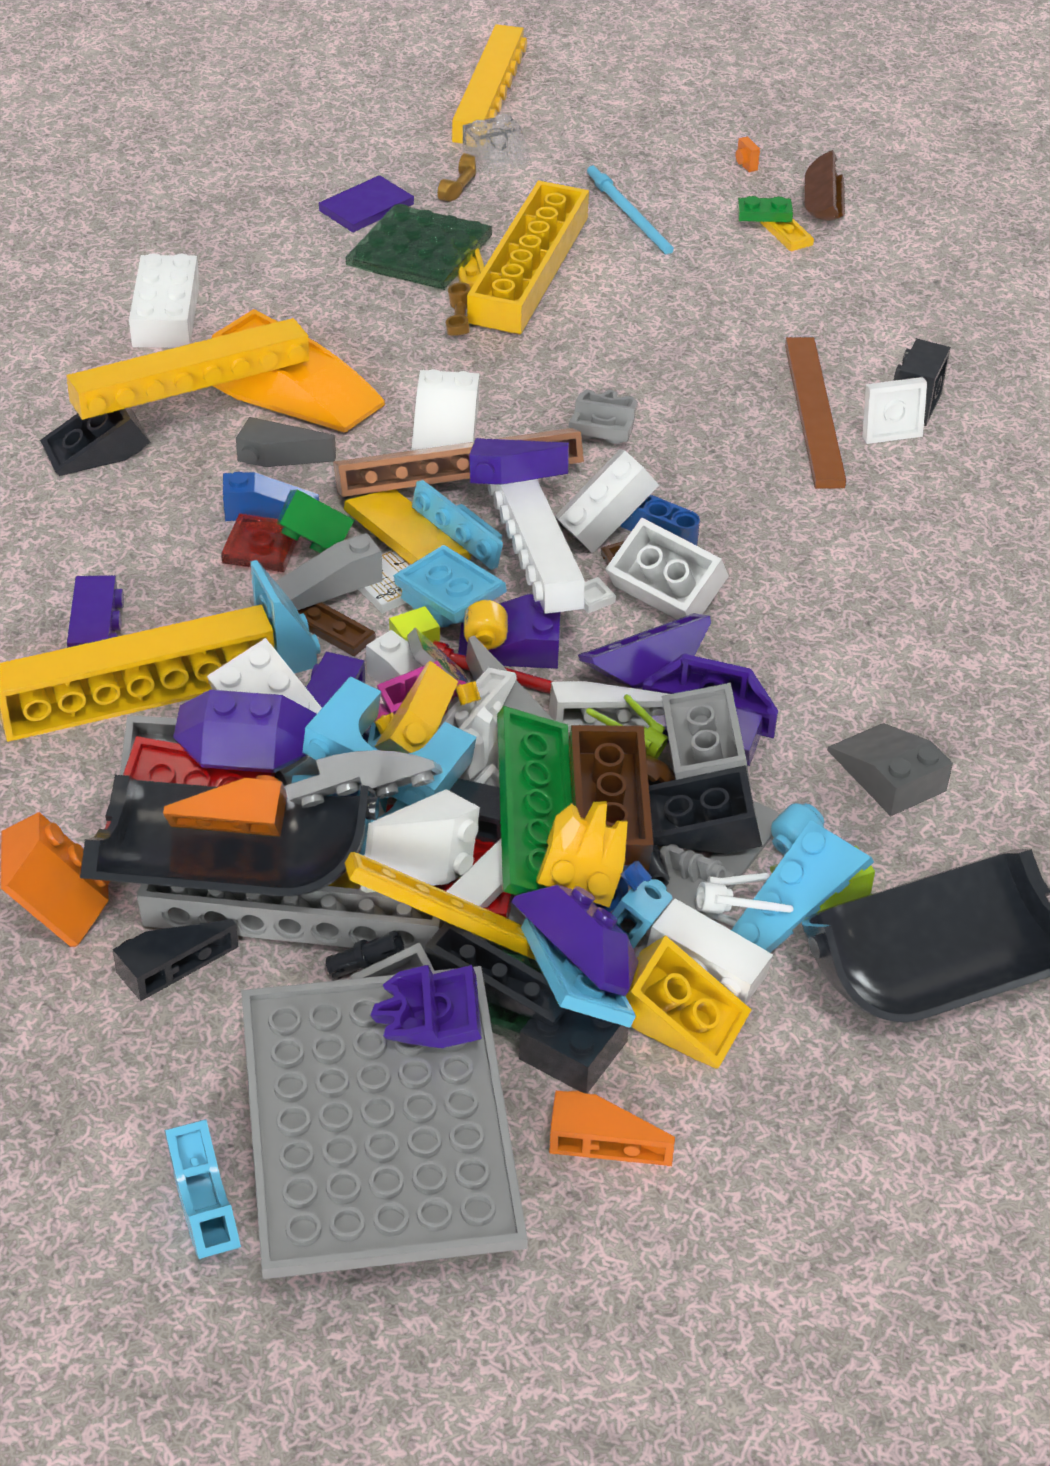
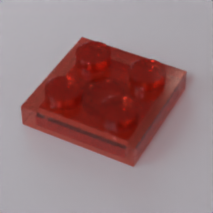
(258, 540)

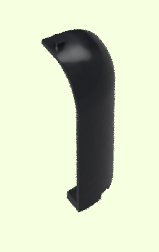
(147, 850)
(938, 939)

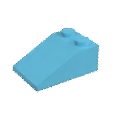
(289, 627)

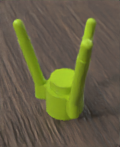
(654, 738)

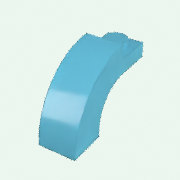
(201, 1190)

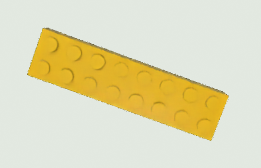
(527, 257)
(123, 672)

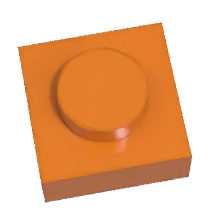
(747, 154)

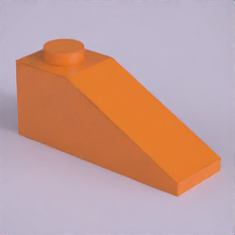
(237, 807)
(599, 1129)

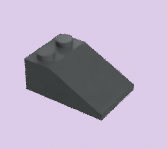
(894, 766)

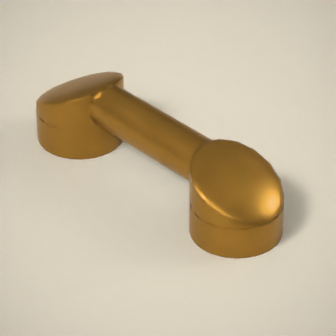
(451, 190)
(458, 323)

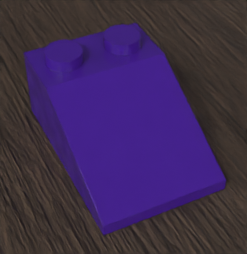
(530, 636)

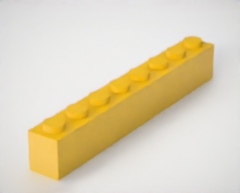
(490, 78)
(187, 368)

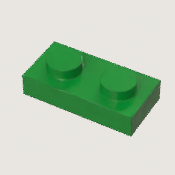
(765, 209)

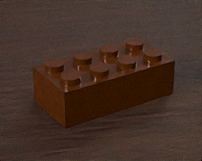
(612, 767)

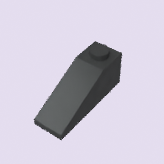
(280, 444)

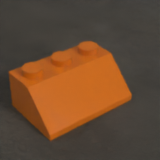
(44, 877)

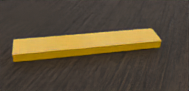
(437, 903)

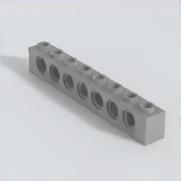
(323, 917)

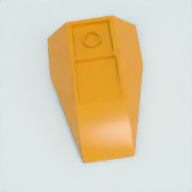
(315, 390)

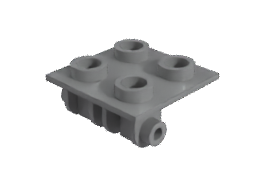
(688, 871)

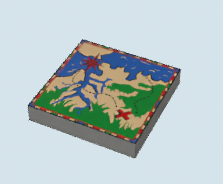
(424, 651)

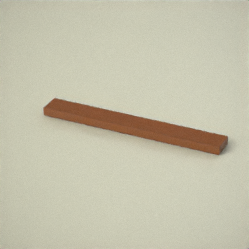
(815, 413)

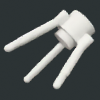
(715, 898)

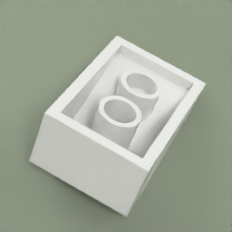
(445, 408)
(426, 839)

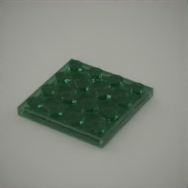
(419, 246)

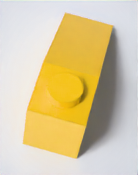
(419, 712)

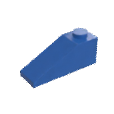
(255, 495)

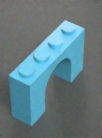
(350, 713)

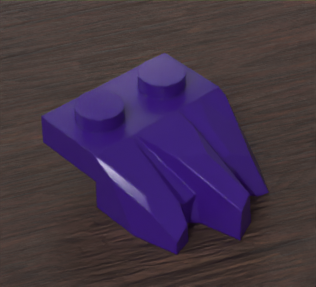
(431, 1007)

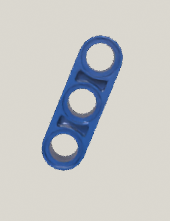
(667, 516)

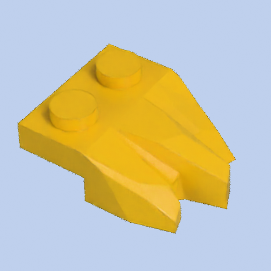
(585, 853)

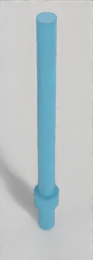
(605, 183)

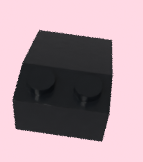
(94, 441)
(706, 812)

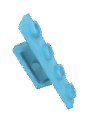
(459, 524)

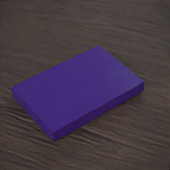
(364, 203)

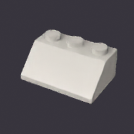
(607, 500)

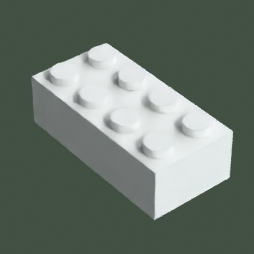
(164, 301)
(265, 672)

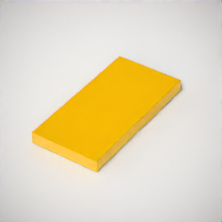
(399, 525)

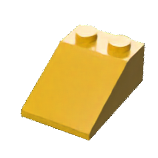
(684, 1004)

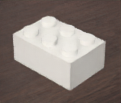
(666, 571)

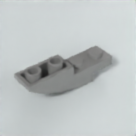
(375, 768)

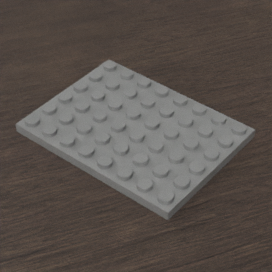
(370, 1140)

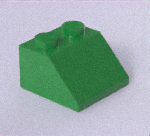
(313, 521)

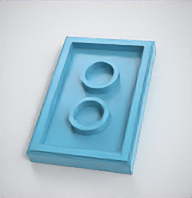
(449, 583)

